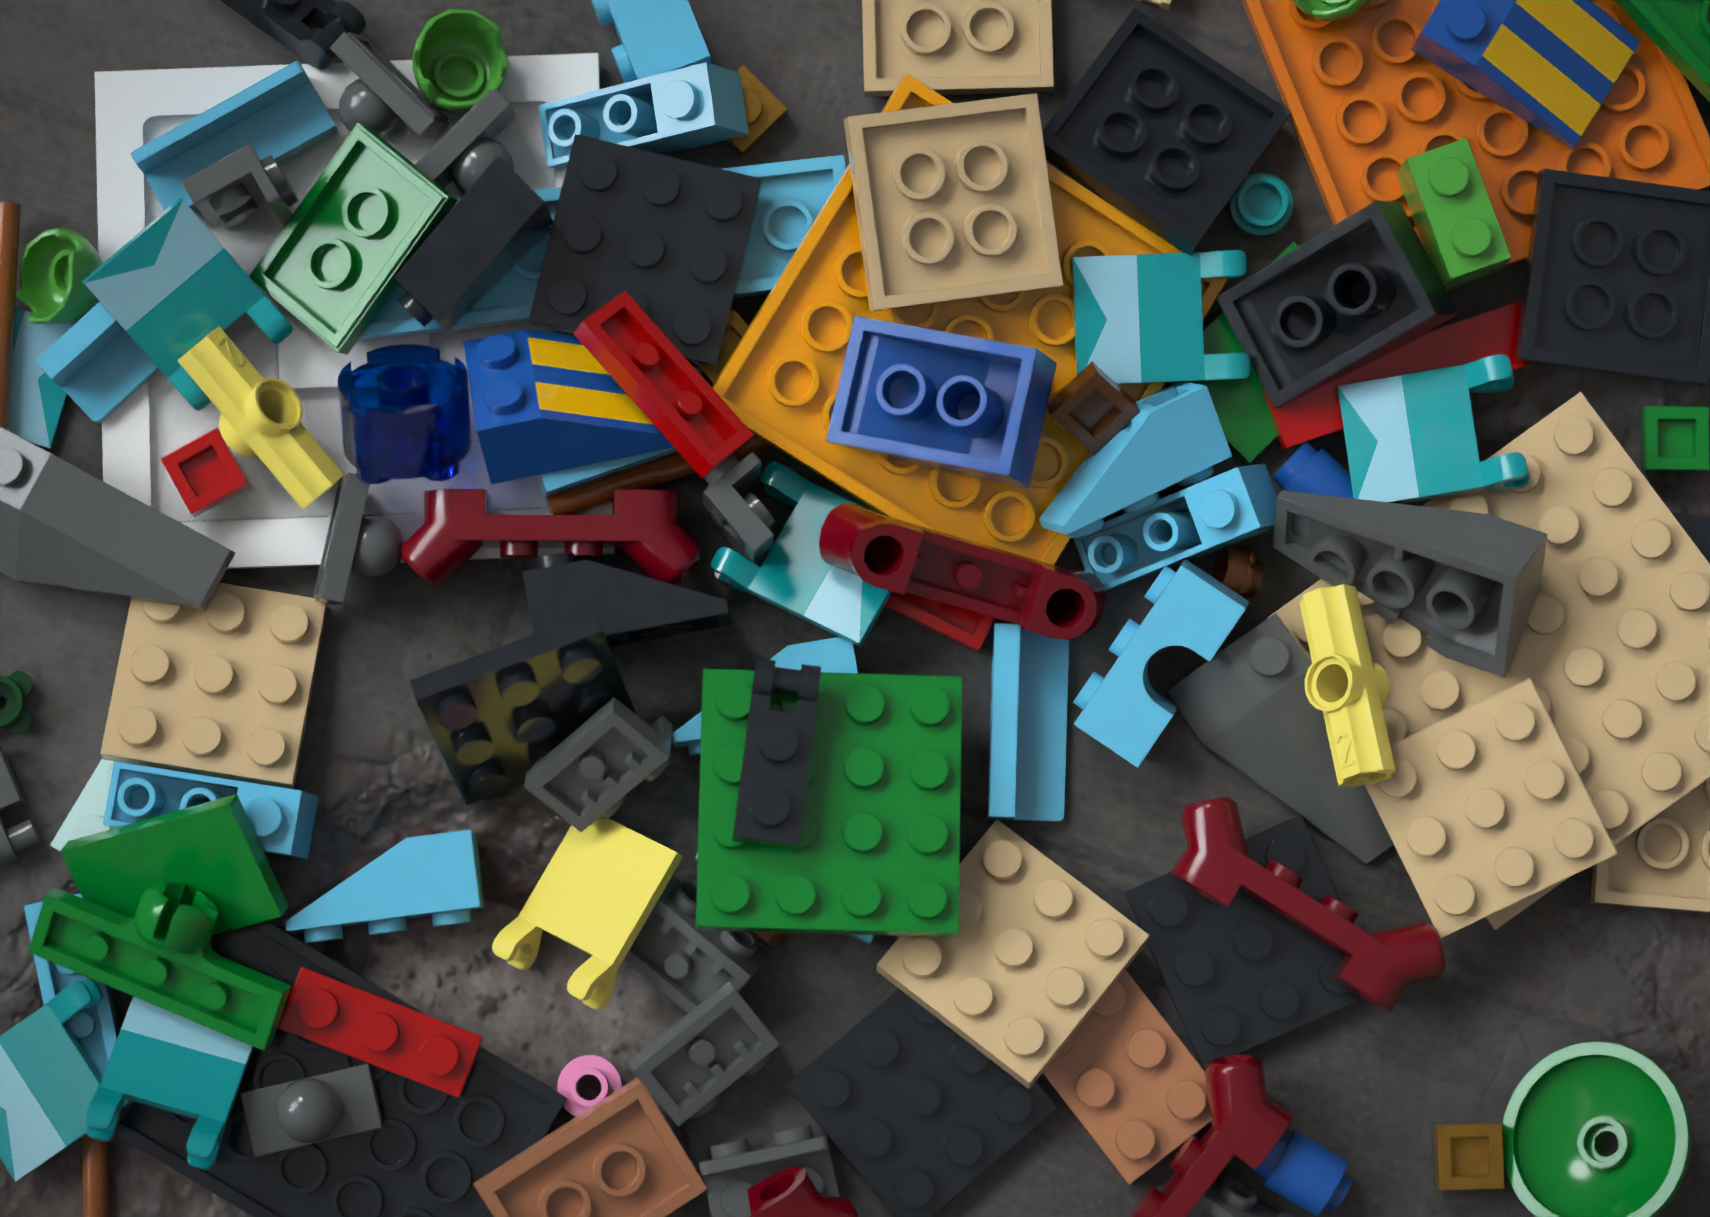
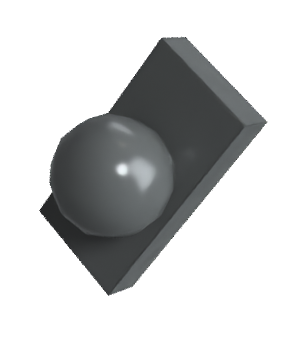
(382, 92)
(470, 144)
(355, 542)
(312, 1110)

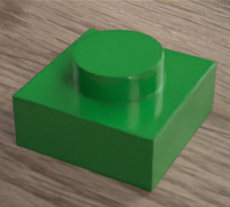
(1674, 439)

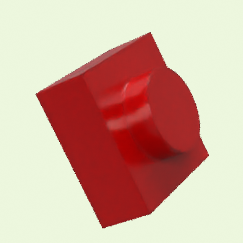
(205, 472)

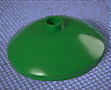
(1565, 1114)

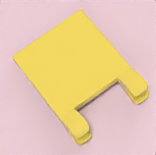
(593, 899)

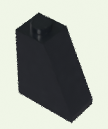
(473, 247)

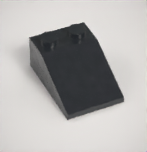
(1337, 302)
(626, 603)

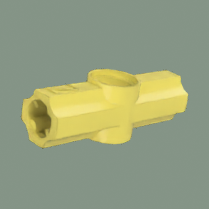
(260, 417)
(1341, 657)

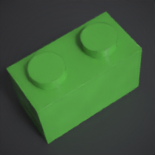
(1453, 214)

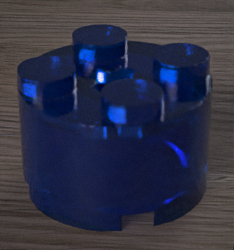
(405, 414)

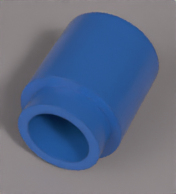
(1314, 474)
(1305, 1173)

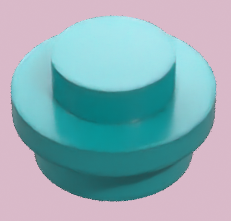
(1261, 205)

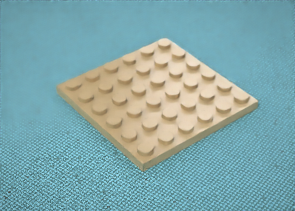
(1610, 637)

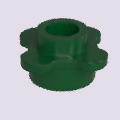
(15, 713)

